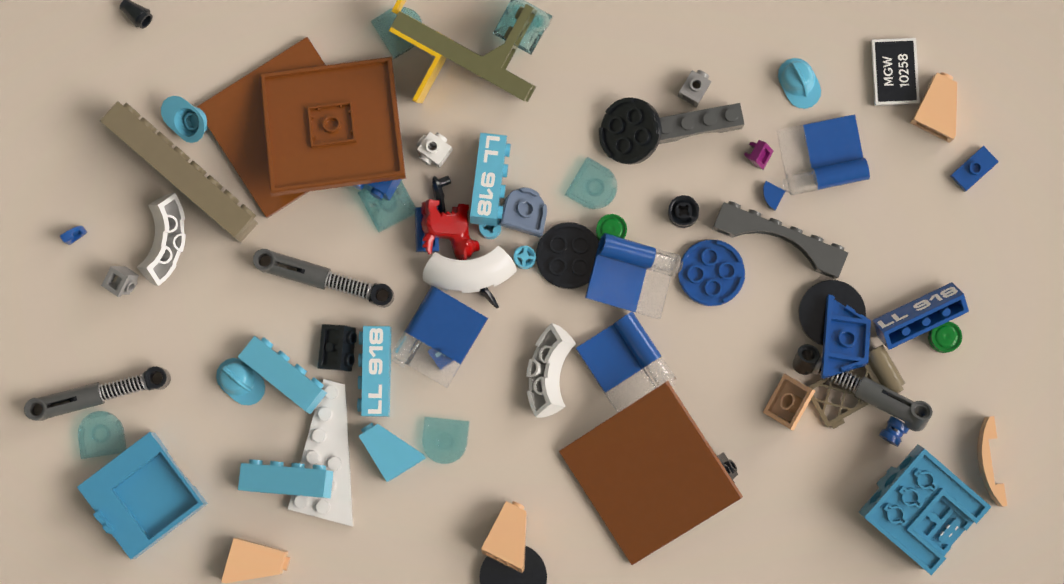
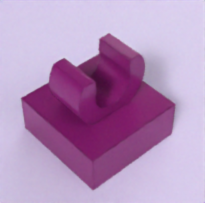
(760, 154)

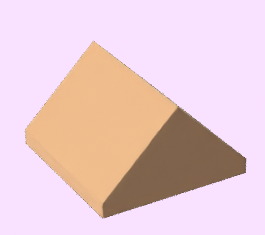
(789, 401)

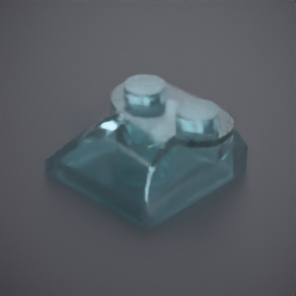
(535, 31)
(386, 212)

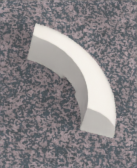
(168, 239)
(470, 274)
(545, 371)

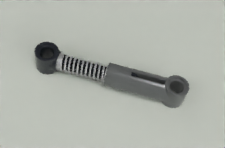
(321, 277)
(94, 394)
(914, 414)

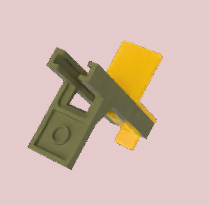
(489, 67)

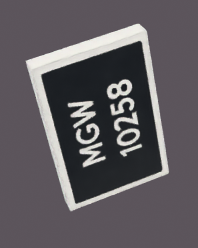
(895, 72)

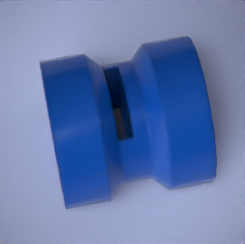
(890, 434)

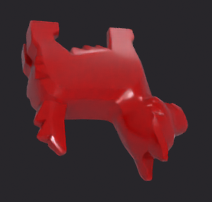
(448, 226)

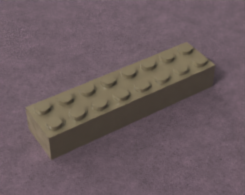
(174, 166)

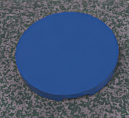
(711, 272)

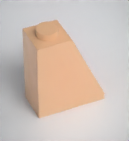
(938, 108)
(508, 537)
(253, 560)

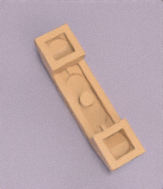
(987, 432)

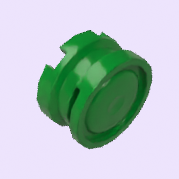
(612, 225)
(945, 337)

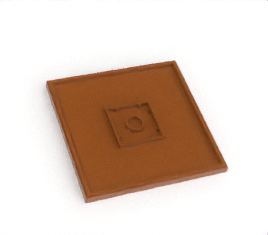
(238, 124)
(332, 126)
(650, 473)

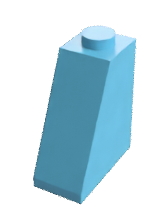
(389, 452)

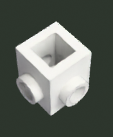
(436, 156)

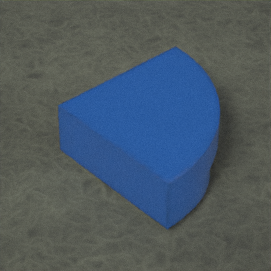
(772, 195)
(73, 234)

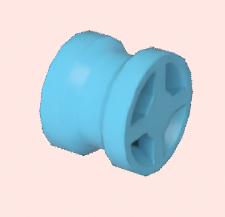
(490, 232)
(524, 253)

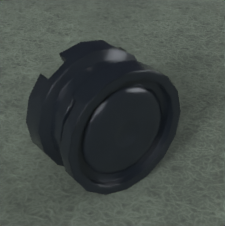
(683, 211)

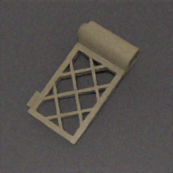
(881, 371)

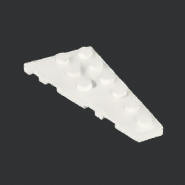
(329, 446)

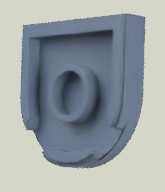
(524, 212)

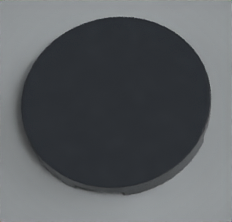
(630, 131)
(567, 255)
(813, 306)
(497, 573)

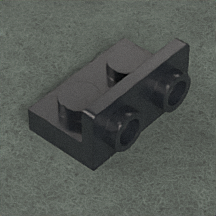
(337, 347)

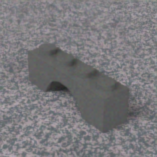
(709, 120)

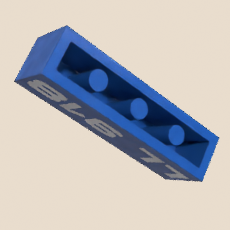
(920, 315)

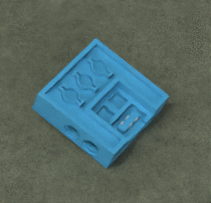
(141, 495)
(923, 508)

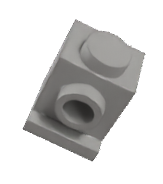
(691, 94)
(125, 282)

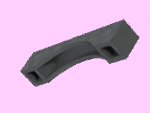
(823, 257)

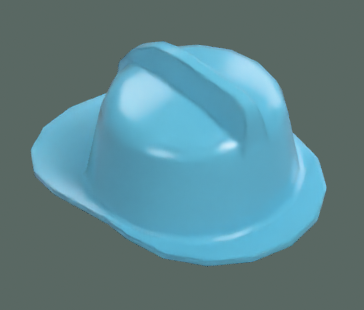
(799, 83)
(184, 118)
(240, 381)

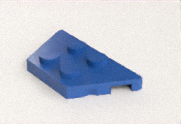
(844, 340)

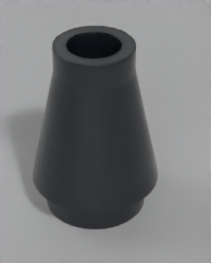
(136, 13)

